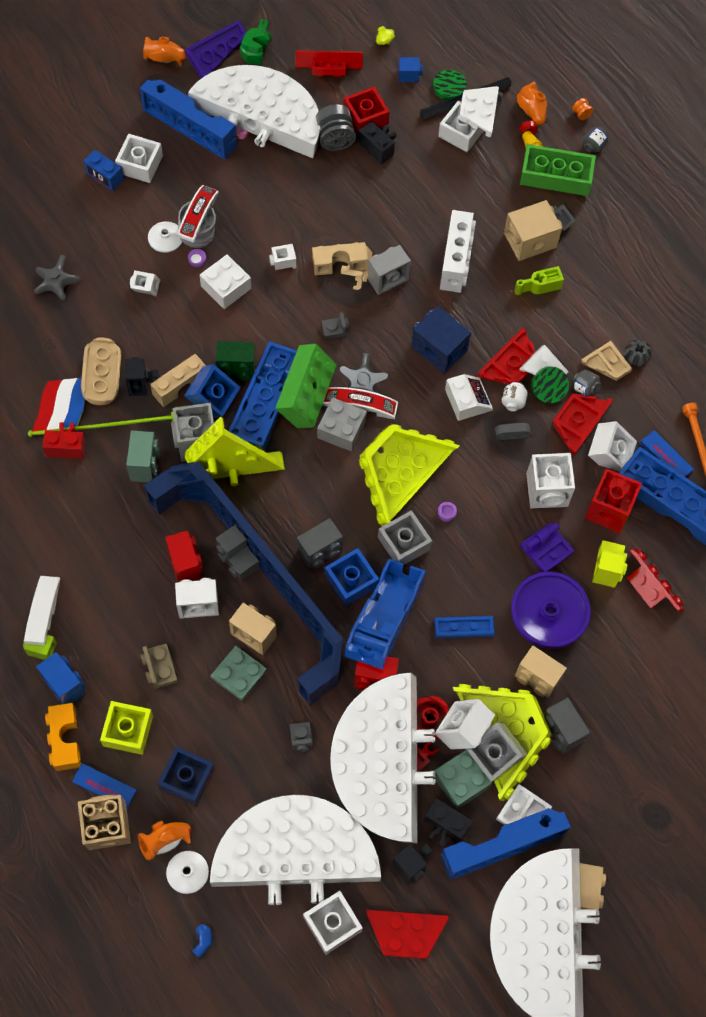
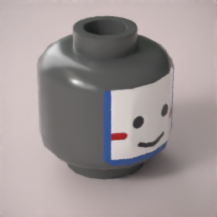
(595, 139)
(587, 383)

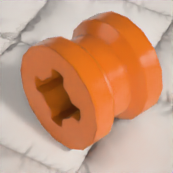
(582, 109)

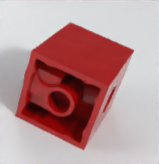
(613, 500)

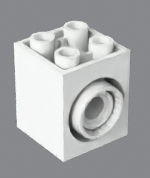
(550, 480)

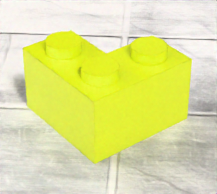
(610, 564)

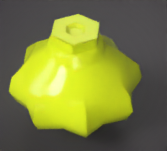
(384, 36)

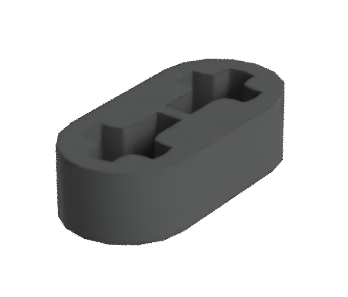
(512, 431)

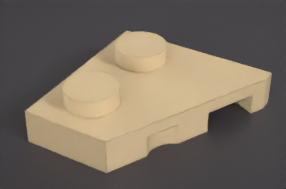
(608, 362)

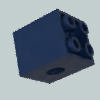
(440, 339)

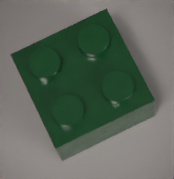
(236, 359)

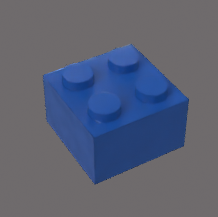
(213, 387)
(351, 577)
(61, 678)

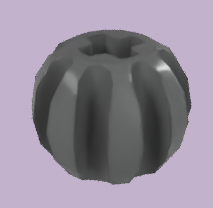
(637, 353)

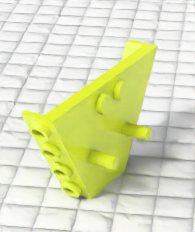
(229, 455)
(401, 468)
(514, 712)

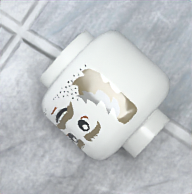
(514, 396)

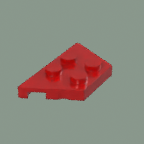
(506, 363)
(579, 419)
(406, 933)

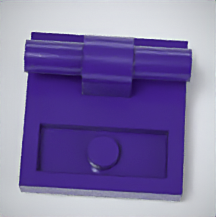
(547, 547)

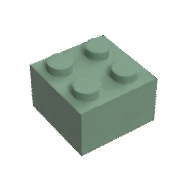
(142, 456)
(462, 779)

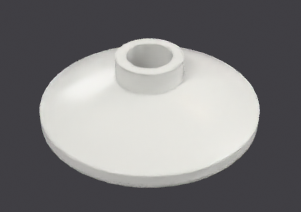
(167, 242)
(195, 879)

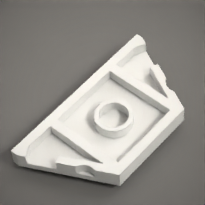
(479, 108)

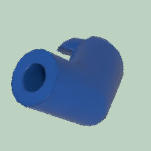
(205, 940)

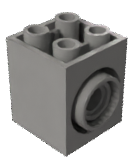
(190, 424)

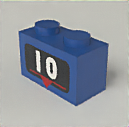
(103, 170)

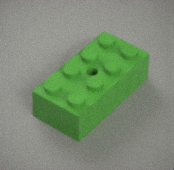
(557, 170)
(306, 386)

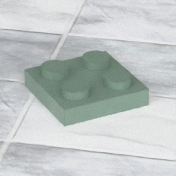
(238, 673)

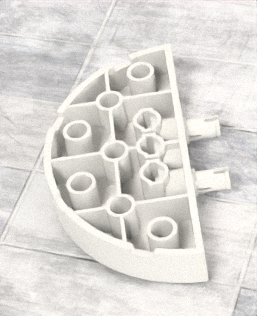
(262, 104)
(378, 758)
(294, 843)
(539, 936)

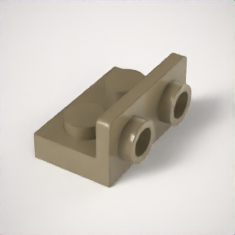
(160, 666)

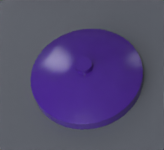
(550, 610)

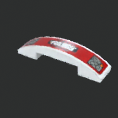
(196, 213)
(363, 399)

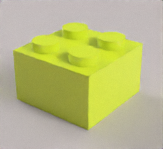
(126, 727)

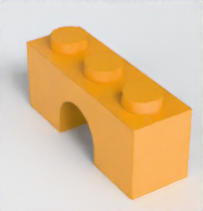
(60, 719)

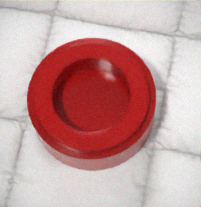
(529, 126)

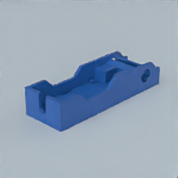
(180, 113)
(262, 397)
(678, 495)
(383, 621)
(511, 840)

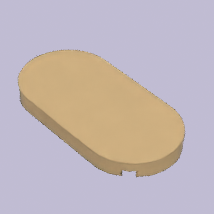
(101, 371)

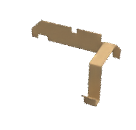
(360, 275)

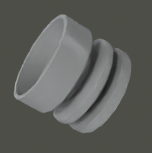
(207, 228)

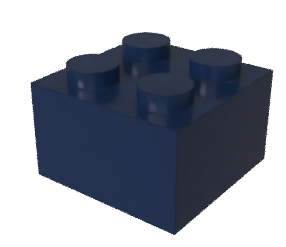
(186, 776)

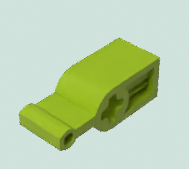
(541, 282)

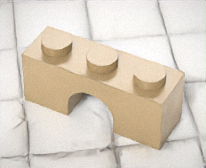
(352, 254)
(167, 386)

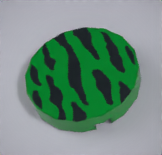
(449, 84)
(550, 384)

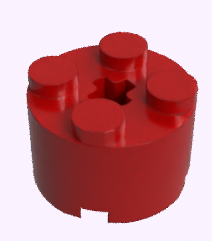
(433, 707)

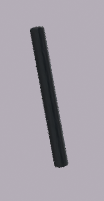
(448, 104)

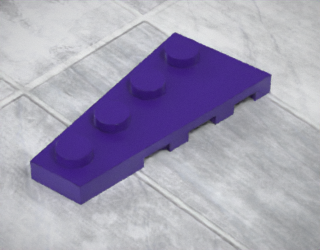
(213, 49)

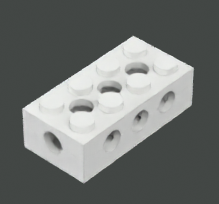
(458, 251)

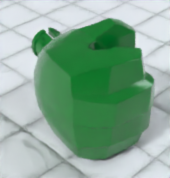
(254, 43)

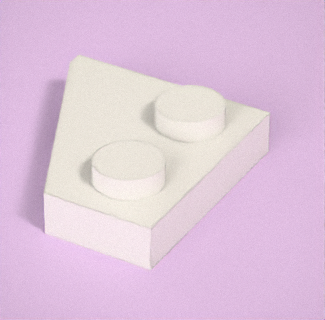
(541, 358)
(520, 805)

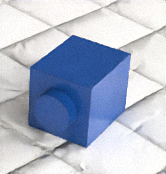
(409, 69)

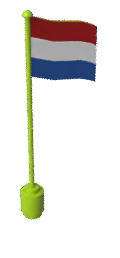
(65, 403)

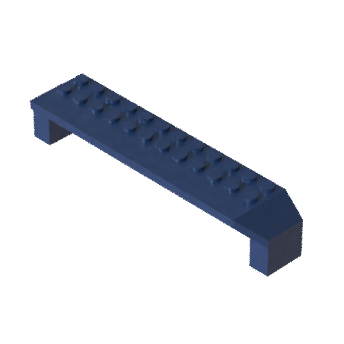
(194, 484)

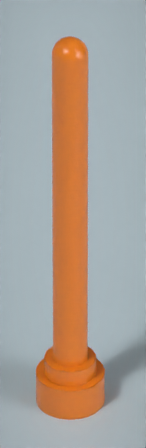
(690, 411)

